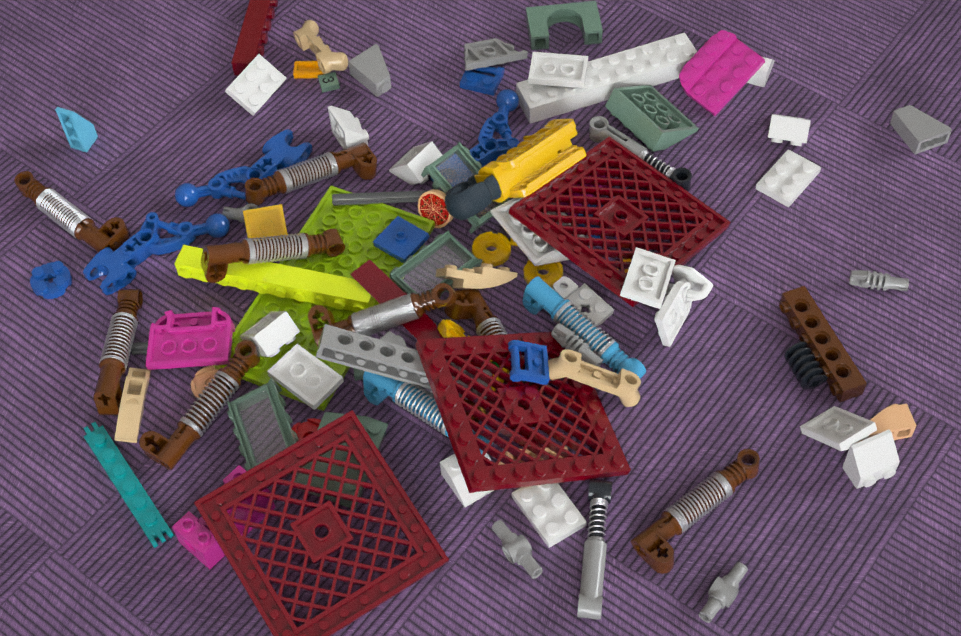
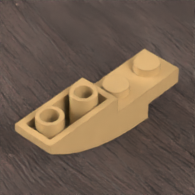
(477, 277)
(132, 405)

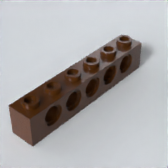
(830, 348)

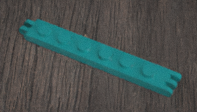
(127, 484)

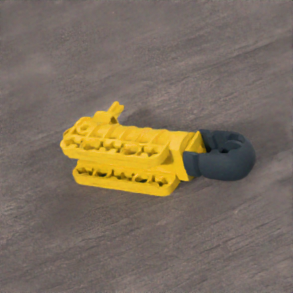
(518, 171)

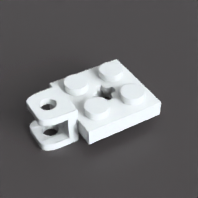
(584, 297)

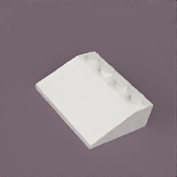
(532, 245)

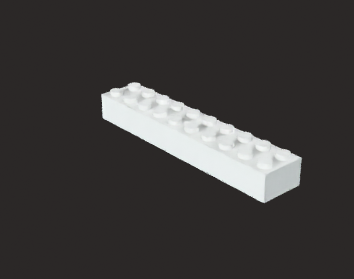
(637, 66)

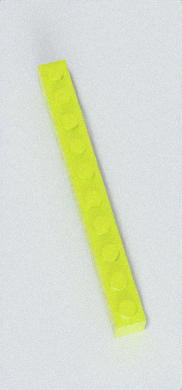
(282, 281)

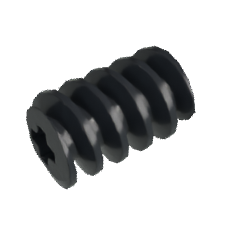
(804, 366)

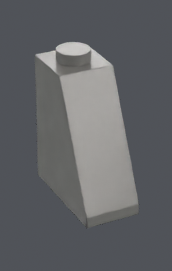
(371, 70)
(919, 129)

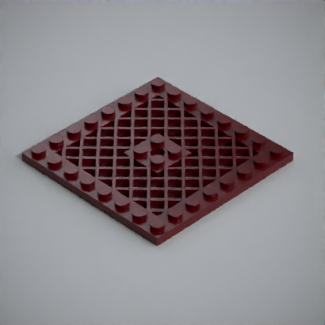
(533, 214)
(345, 429)
(480, 472)

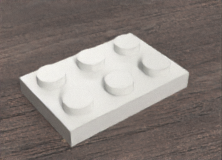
(558, 69)
(255, 84)
(788, 178)
(648, 278)
(305, 376)
(838, 428)
(549, 511)

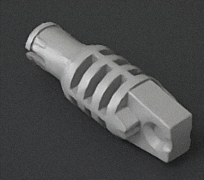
(878, 280)
(567, 339)

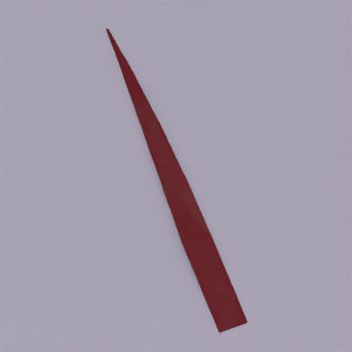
(384, 289)

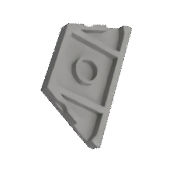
(490, 53)

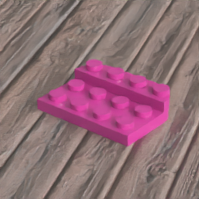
(719, 71)
(190, 340)

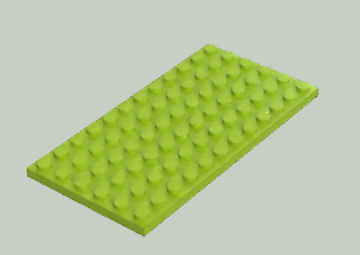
(358, 229)

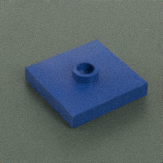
(401, 239)

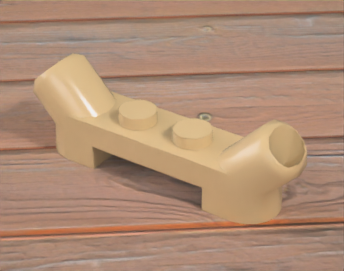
(327, 61)
(623, 385)

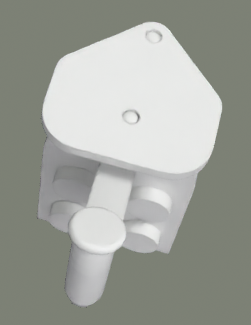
(678, 300)

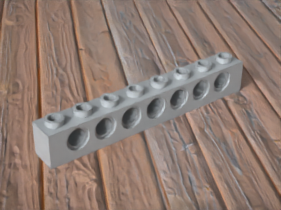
(378, 357)

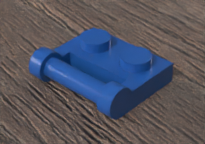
(480, 82)
(535, 362)

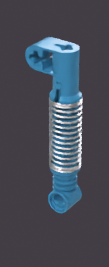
(541, 295)
(405, 394)

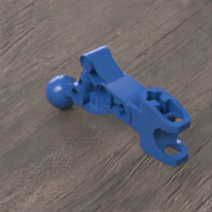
(488, 147)
(277, 156)
(120, 263)

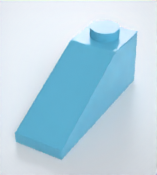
(79, 131)

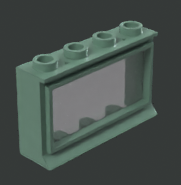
(453, 169)
(419, 271)
(261, 424)

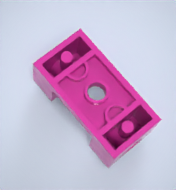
(198, 538)

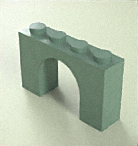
(582, 14)

